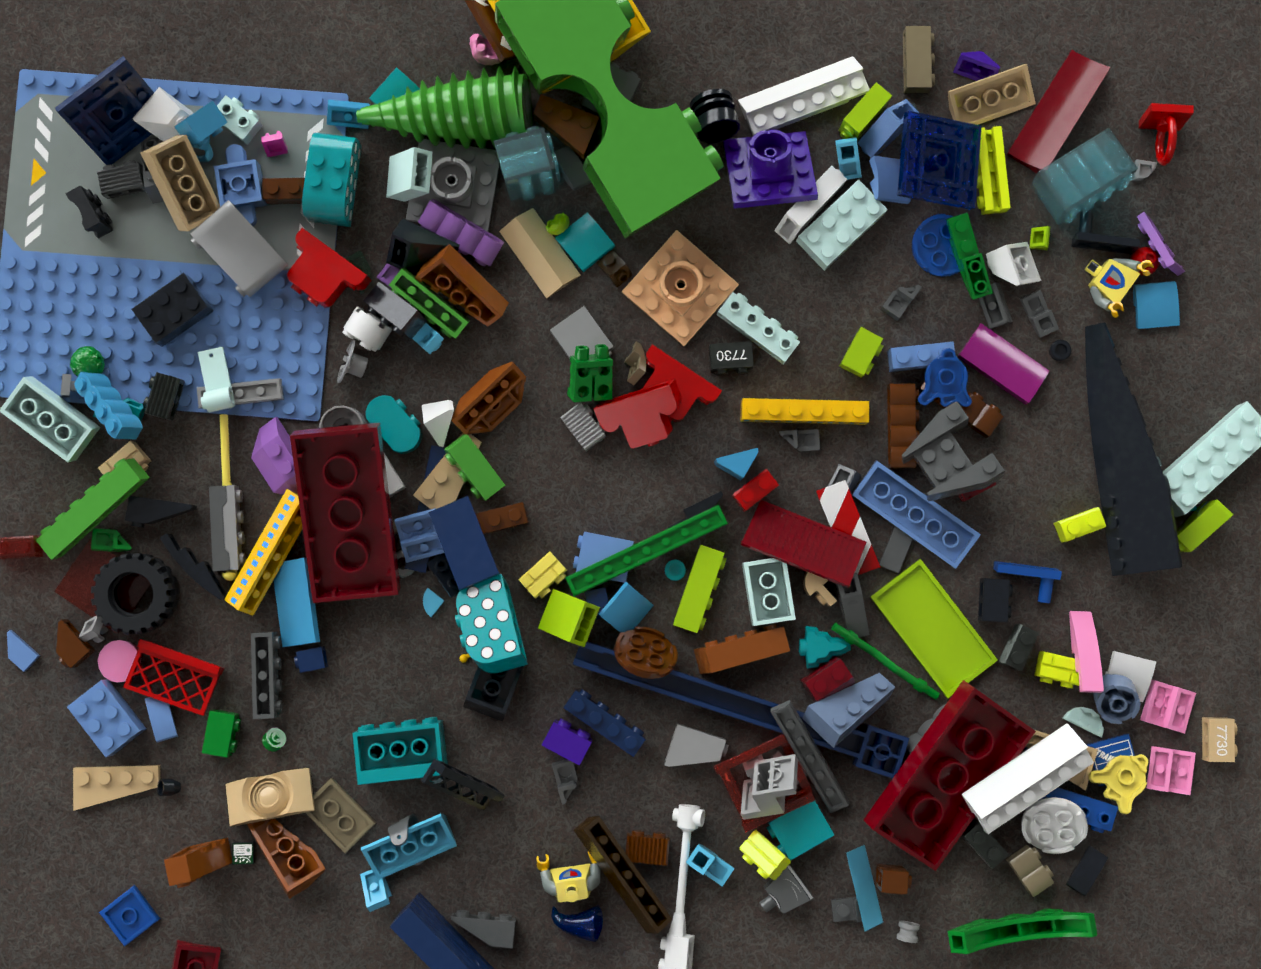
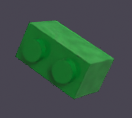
(221, 733)

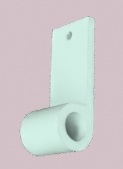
(216, 380)

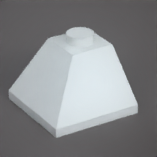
(162, 114)
(1014, 264)

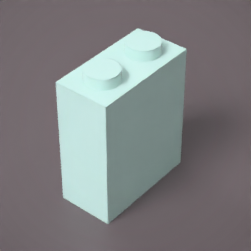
(409, 174)

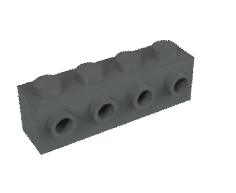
(265, 677)

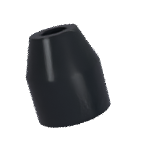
(168, 787)

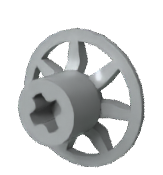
(354, 364)

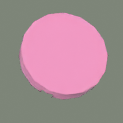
(116, 660)

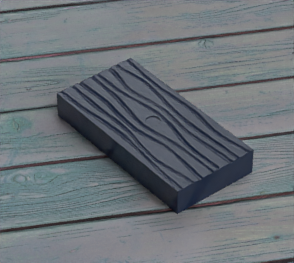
(435, 938)

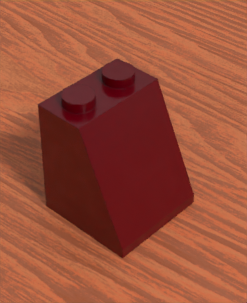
(828, 679)

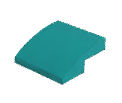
(393, 85)
(585, 242)

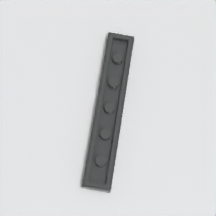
(810, 756)

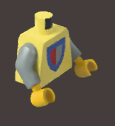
(1114, 280)
(569, 882)

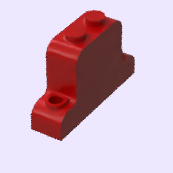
(323, 272)
(689, 383)

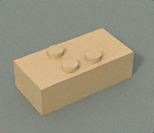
(181, 182)

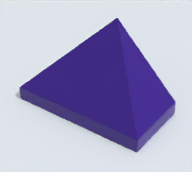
(976, 65)

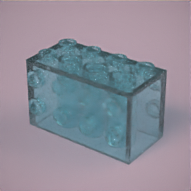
(528, 163)
(1084, 177)

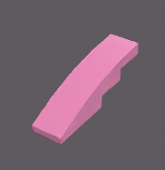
(1086, 650)

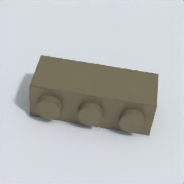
(918, 59)

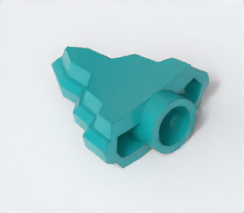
(820, 647)

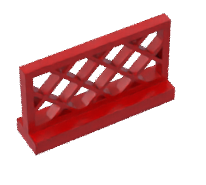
(180, 659)

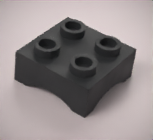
(92, 215)

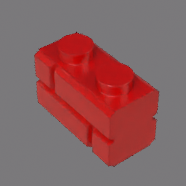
(755, 490)

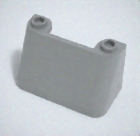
(238, 249)

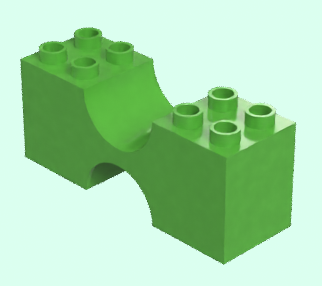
(645, 155)

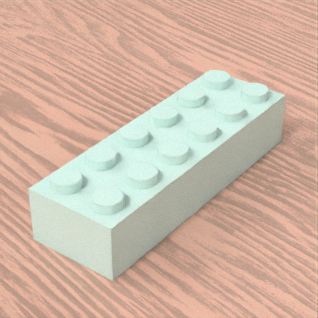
(1213, 457)

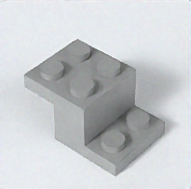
(770, 784)

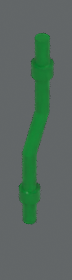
(852, 638)

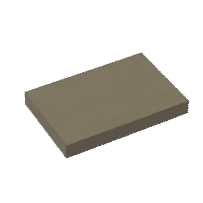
(340, 815)

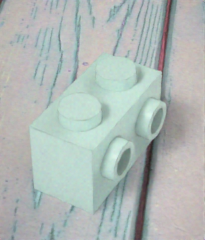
(239, 121)

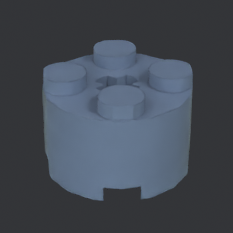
(1118, 700)

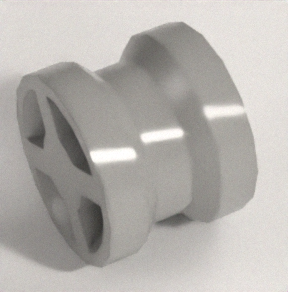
(908, 931)

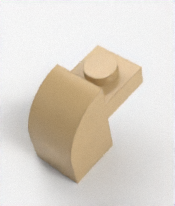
(814, 583)

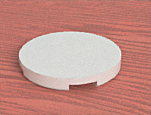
(1054, 825)

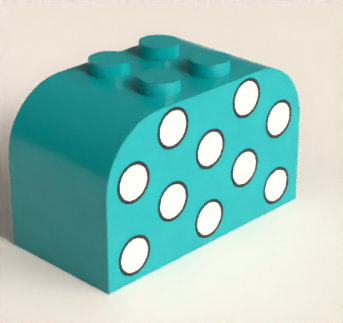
(331, 179)
(490, 626)

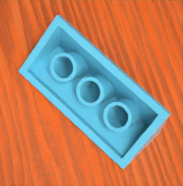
(423, 842)

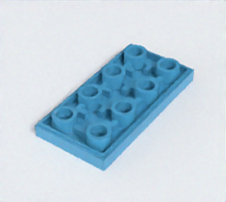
(295, 604)

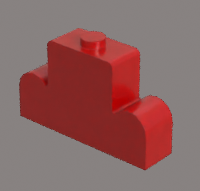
(641, 413)

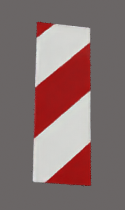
(844, 517)

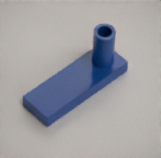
(1045, 573)

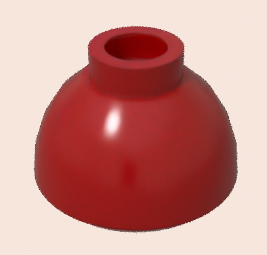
(1146, 253)

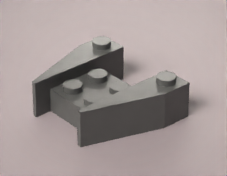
(944, 459)

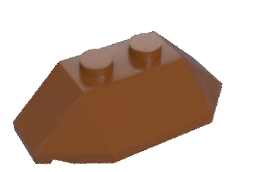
(490, 400)

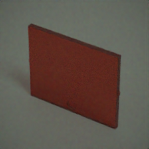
(79, 579)

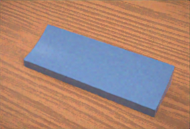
(914, 515)

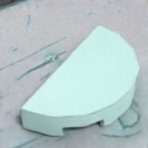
(1085, 719)

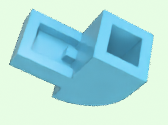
(848, 158)
(428, 338)
(710, 864)

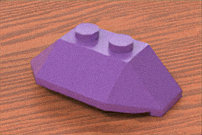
(274, 457)

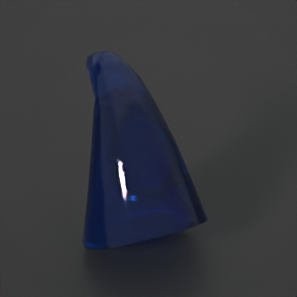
(583, 925)

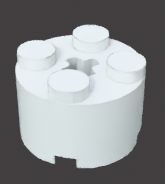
(367, 329)

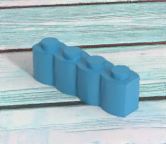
(108, 405)

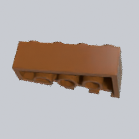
(197, 861)

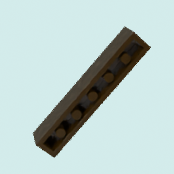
(623, 874)

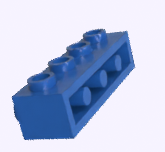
(1098, 813)

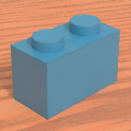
(201, 124)

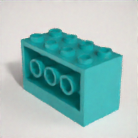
(392, 763)

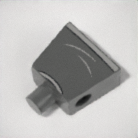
(785, 892)

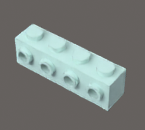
(758, 328)

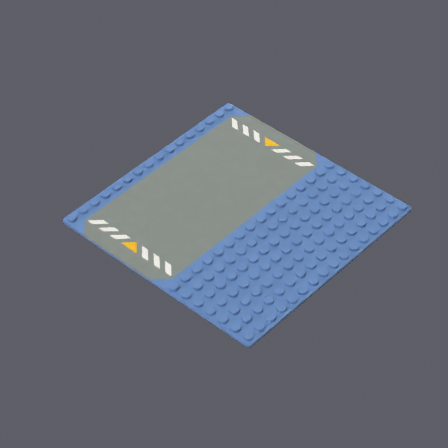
(78, 290)

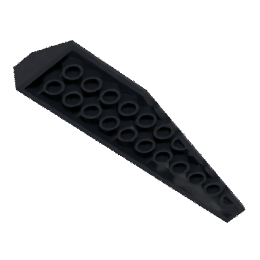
(1128, 473)

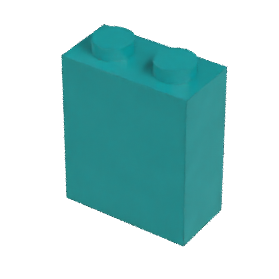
(800, 830)

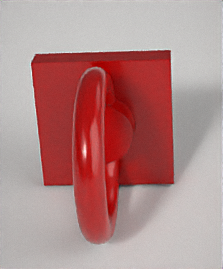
(1165, 118)

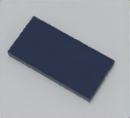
(464, 543)

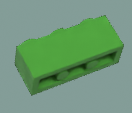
(473, 467)

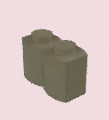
(1030, 870)

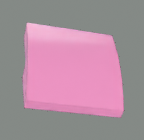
(1168, 706)
(1171, 770)

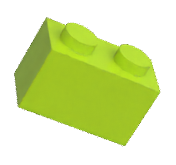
(861, 352)

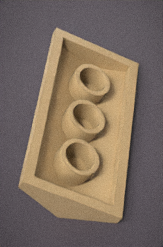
(992, 96)
(539, 253)

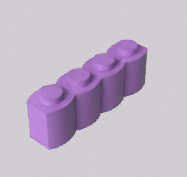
(455, 227)

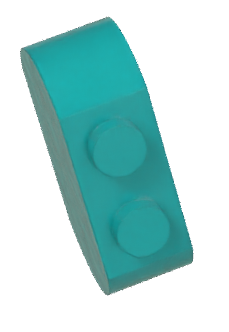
(396, 425)

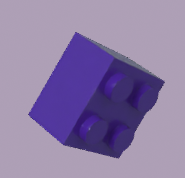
(567, 741)

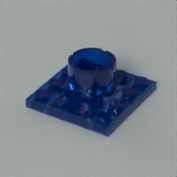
(939, 160)

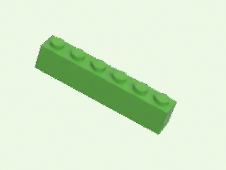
(92, 508)

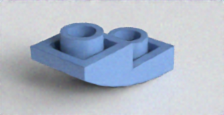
(161, 719)

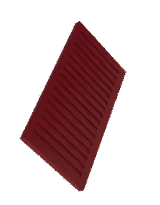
(804, 543)

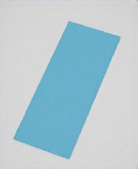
(864, 887)

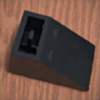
(414, 246)

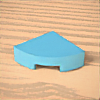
(431, 602)

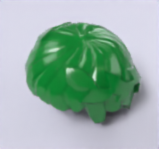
(87, 360)

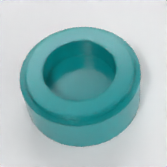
(675, 570)

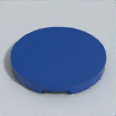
(932, 247)

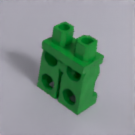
(590, 374)

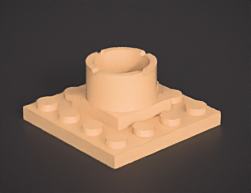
(678, 309)

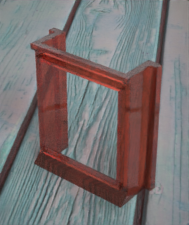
(791, 802)

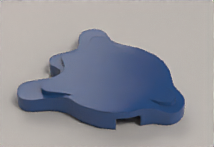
(946, 379)

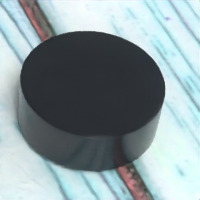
(1060, 350)

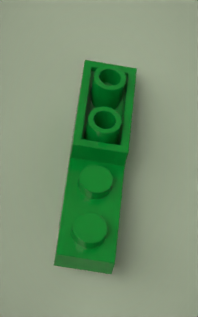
(968, 257)

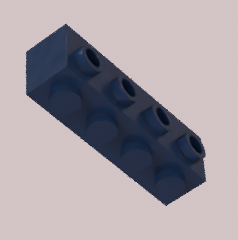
(605, 723)

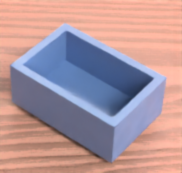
(106, 717)

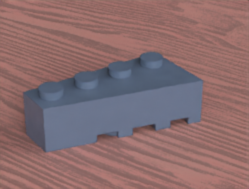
(845, 710)

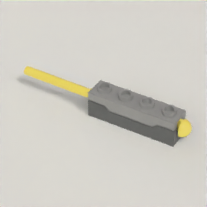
(226, 516)

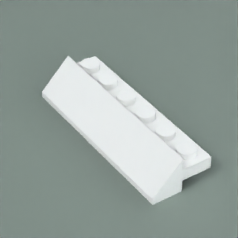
(804, 96)
(1028, 778)

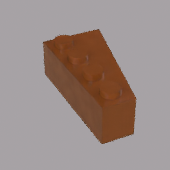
(463, 285)
(741, 650)

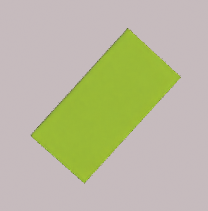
(933, 628)

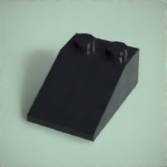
(492, 692)

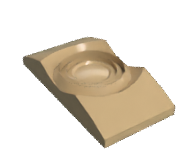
(270, 796)

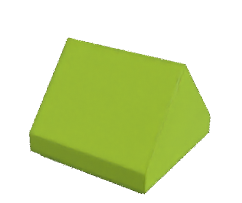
(1040, 238)

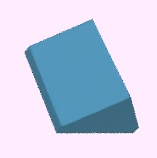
(737, 463)

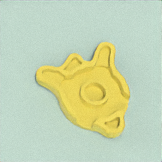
(1123, 778)

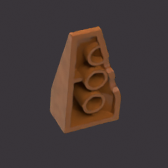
(289, 858)

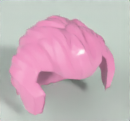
(482, 50)

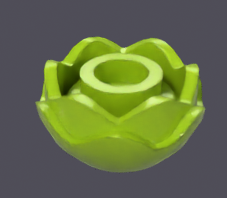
(558, 224)

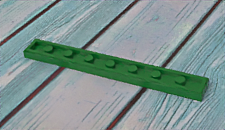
(646, 550)

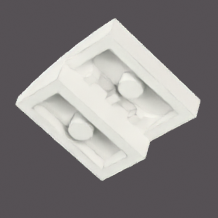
(1134, 668)

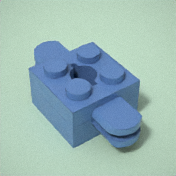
(240, 182)

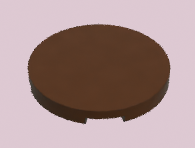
(645, 652)

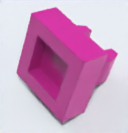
(274, 144)

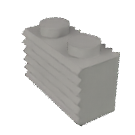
(583, 426)

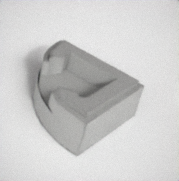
(1144, 169)

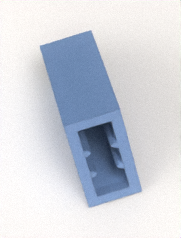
(885, 129)

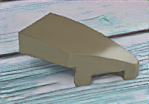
(637, 362)

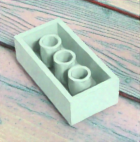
(841, 225)
(49, 419)

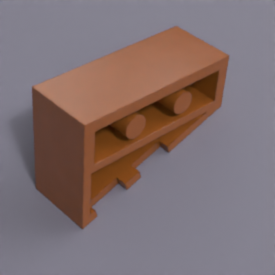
(567, 123)

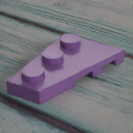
(1156, 243)

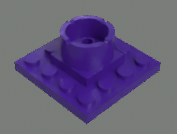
(770, 169)

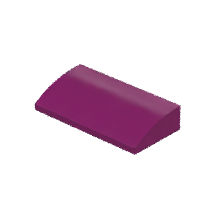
(1003, 364)

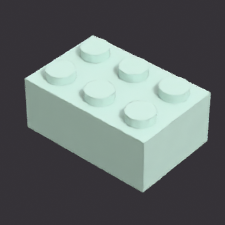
(768, 591)

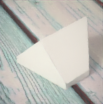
(437, 419)

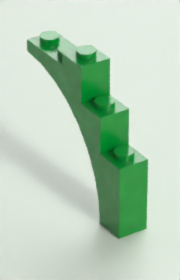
(1020, 927)

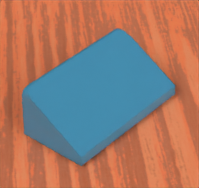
(344, 113)

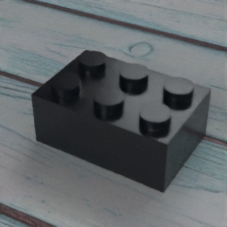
(172, 309)

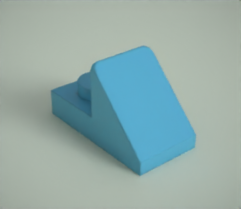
(375, 891)

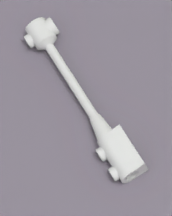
(678, 944)

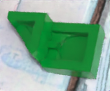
(108, 541)

